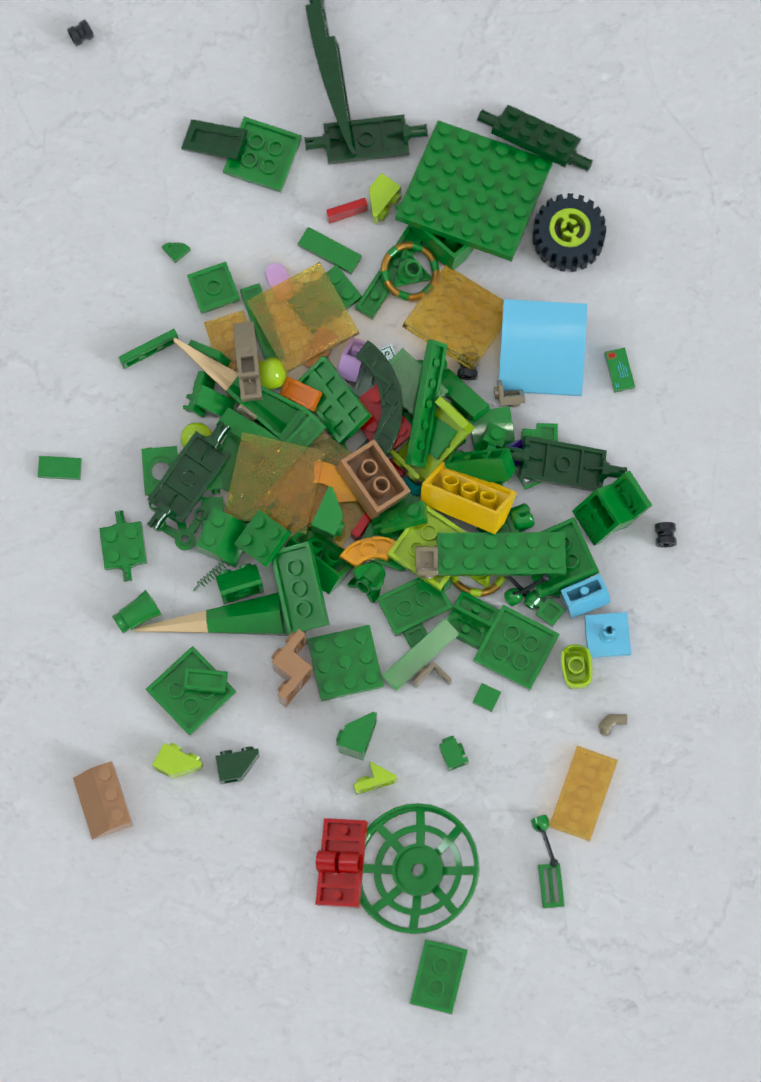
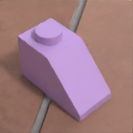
(349, 365)

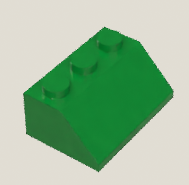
(330, 566)

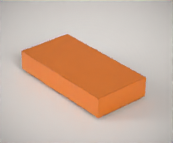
(301, 393)

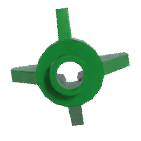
(368, 579)

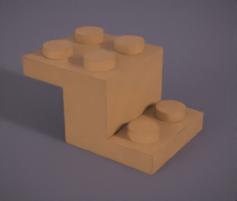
(291, 667)

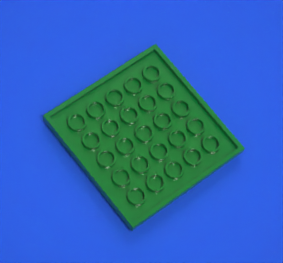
(474, 190)

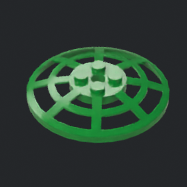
(416, 854)

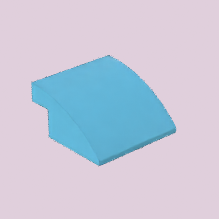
(543, 347)

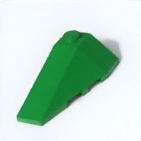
(445, 250)

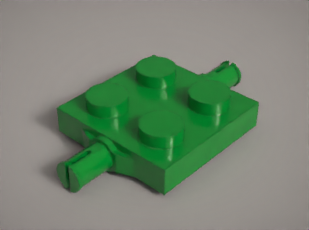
(123, 545)

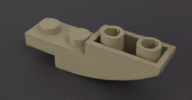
(247, 361)

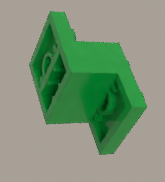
(612, 508)

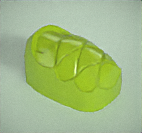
(576, 666)

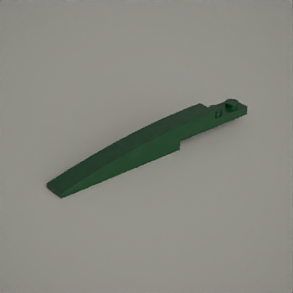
(331, 68)

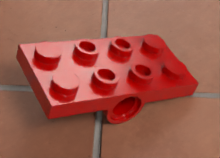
(341, 863)

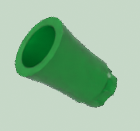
(136, 612)

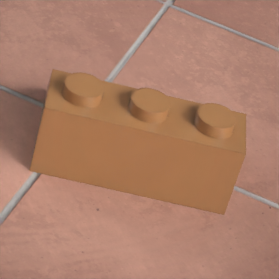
(102, 800)

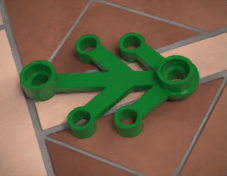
(183, 530)

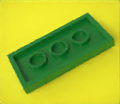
(300, 588)

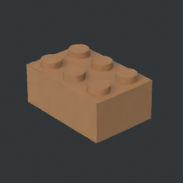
(372, 479)

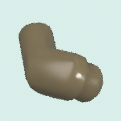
(609, 722)

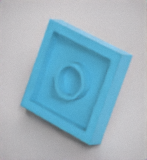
(608, 635)

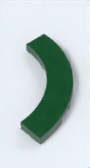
(390, 395)

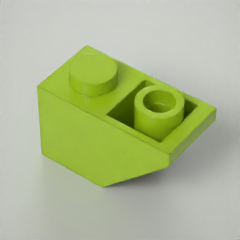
(382, 195)
(175, 763)

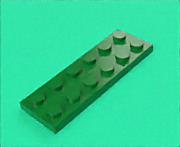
(501, 554)

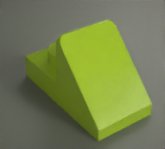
(380, 779)

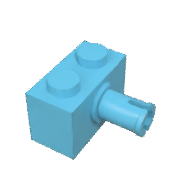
(585, 596)

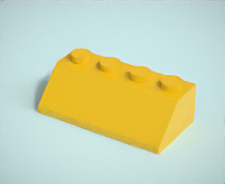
(468, 498)

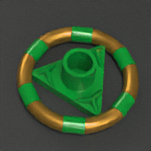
(408, 270)

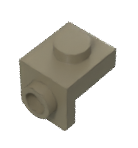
(511, 398)
(427, 561)

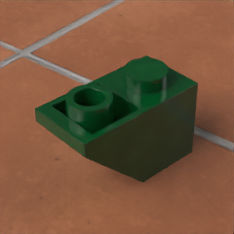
(235, 766)

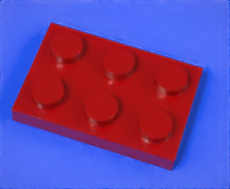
(372, 401)

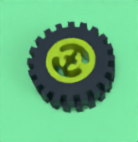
(570, 250)

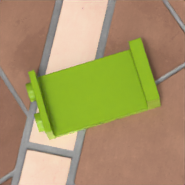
(453, 418)

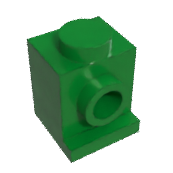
(453, 753)

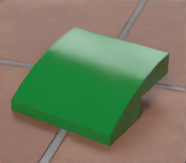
(497, 416)
(472, 619)

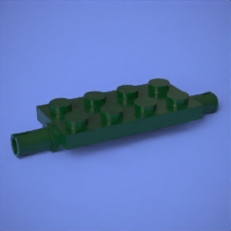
(372, 136)
(536, 136)
(564, 464)
(189, 477)

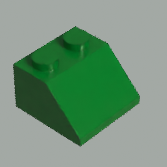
(329, 517)
(219, 538)
(239, 583)
(356, 736)

